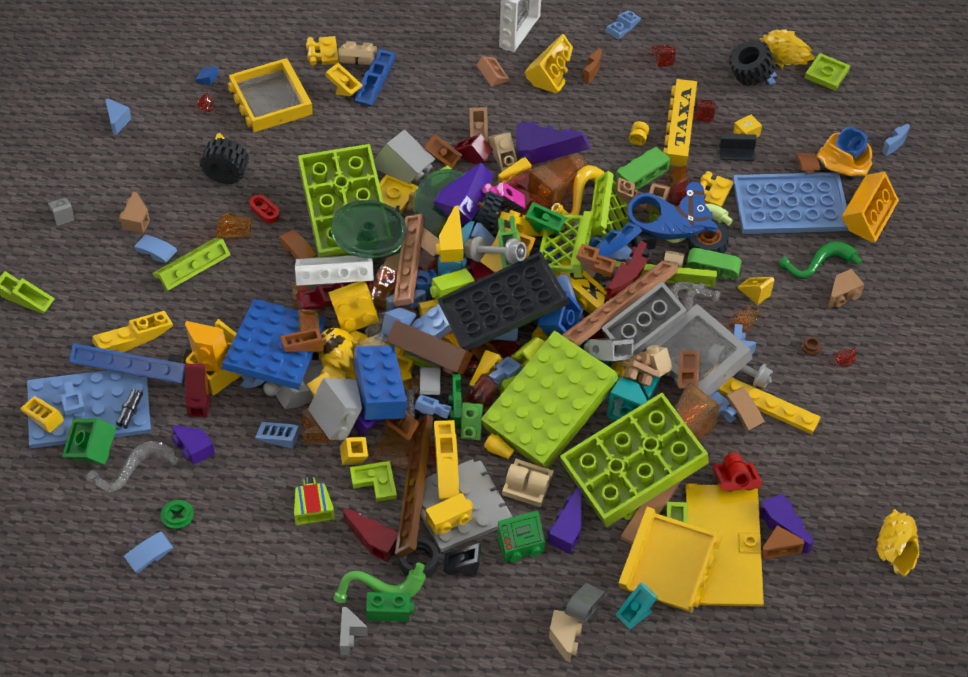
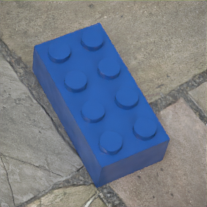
(379, 382)

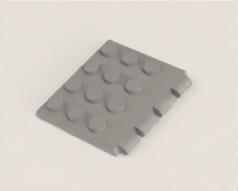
(486, 505)

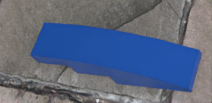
(375, 77)
(615, 239)

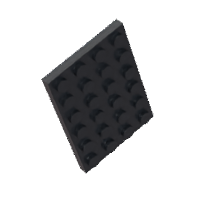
(502, 301)

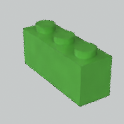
(645, 168)

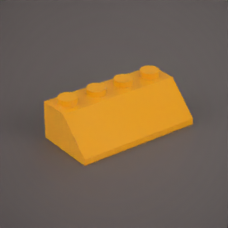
(870, 206)

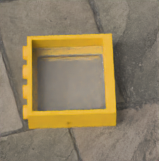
(269, 95)

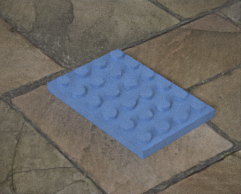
(790, 202)
(102, 397)

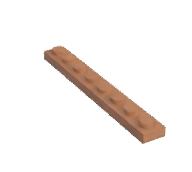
(620, 302)

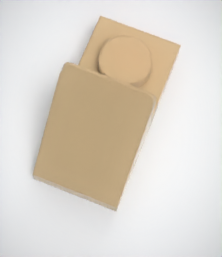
(674, 258)

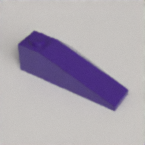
(544, 144)
(465, 193)

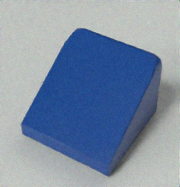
(207, 75)

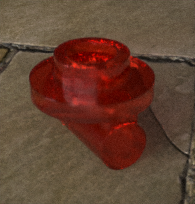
(846, 357)

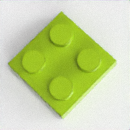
(827, 71)

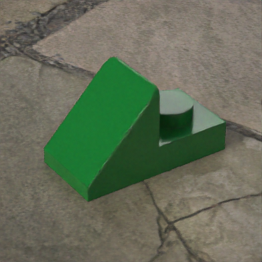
(542, 217)

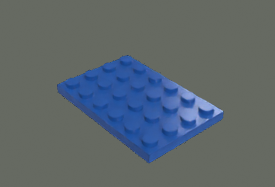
(259, 350)

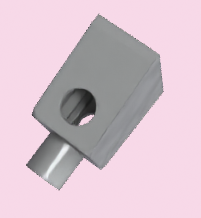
(604, 349)

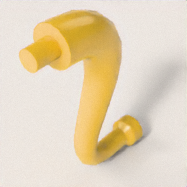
(583, 175)

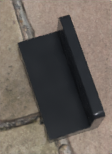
(737, 147)

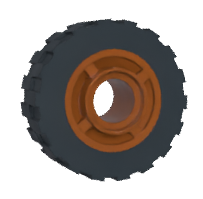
(711, 241)

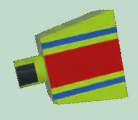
(312, 503)

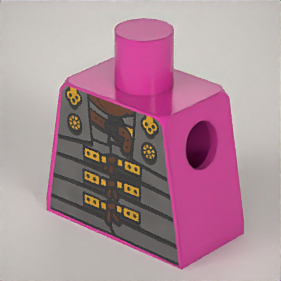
(511, 199)

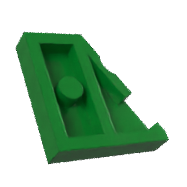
(455, 400)

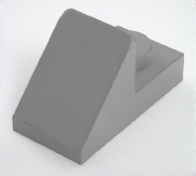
(61, 211)
(430, 381)
(350, 627)

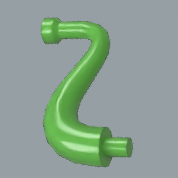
(410, 585)

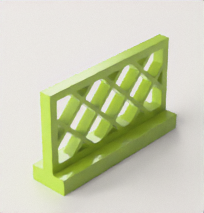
(601, 206)
(582, 237)

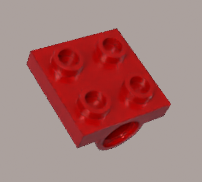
(736, 474)

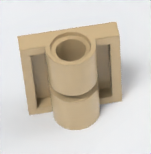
(350, 51)
(527, 482)

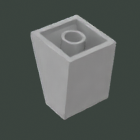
(404, 158)
(336, 407)

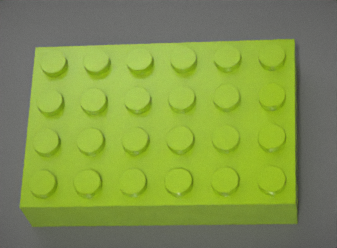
(333, 181)
(550, 400)
(634, 459)

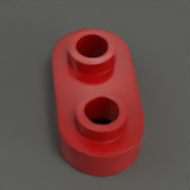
(267, 208)

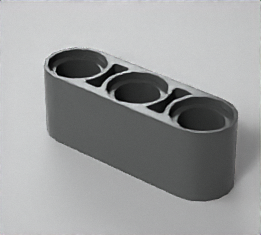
(584, 602)

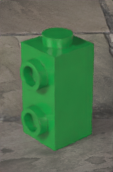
(389, 606)

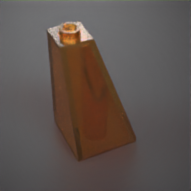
(556, 179)
(697, 411)

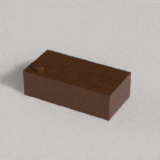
(430, 347)

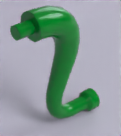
(834, 248)

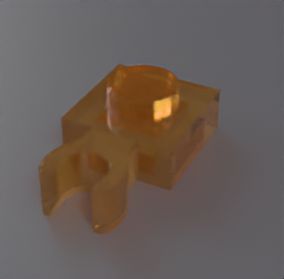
(745, 318)

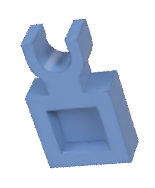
(430, 406)

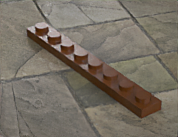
(414, 487)

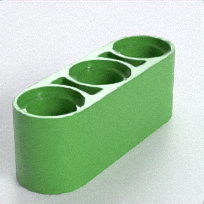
(725, 265)

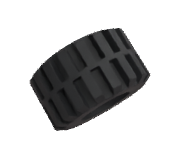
(748, 53)
(224, 161)

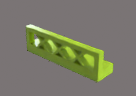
(192, 263)

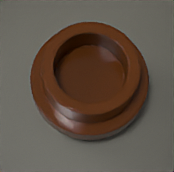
(811, 346)

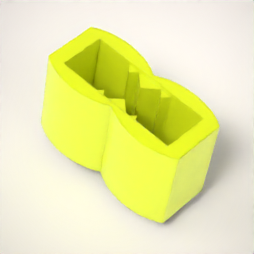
(527, 351)

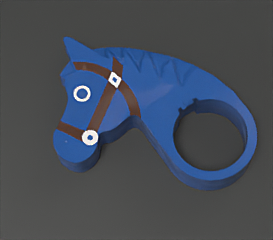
(676, 221)

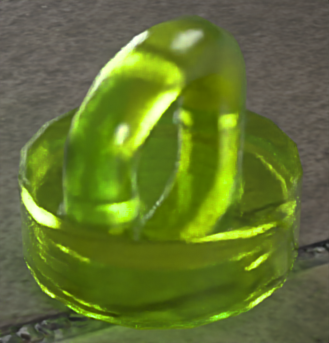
(653, 216)

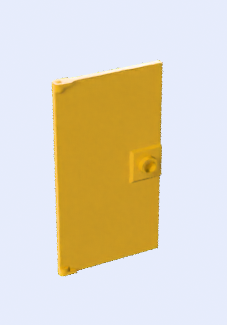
(737, 563)

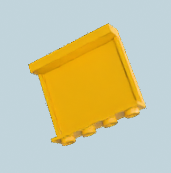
(670, 560)

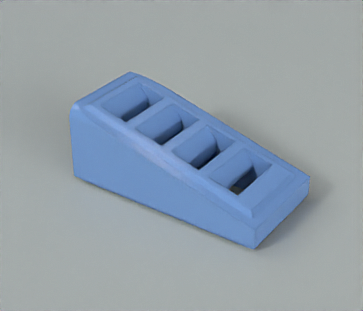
(289, 442)

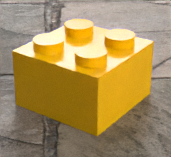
(354, 306)

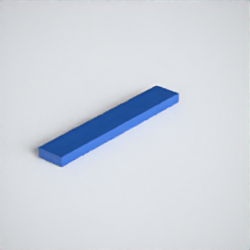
(127, 363)

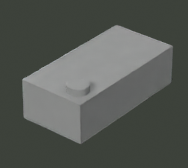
(647, 318)

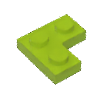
(379, 476)

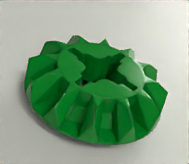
(177, 507)

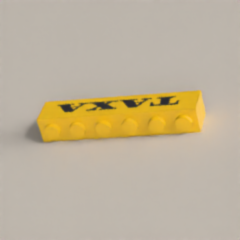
(681, 122)
(588, 291)

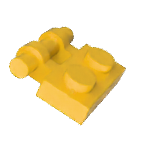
(327, 48)
(719, 189)

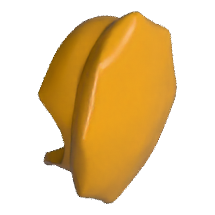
(843, 162)

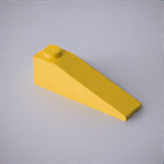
(548, 68)

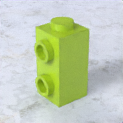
(450, 282)

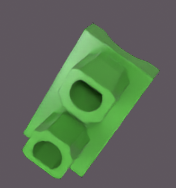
(471, 421)

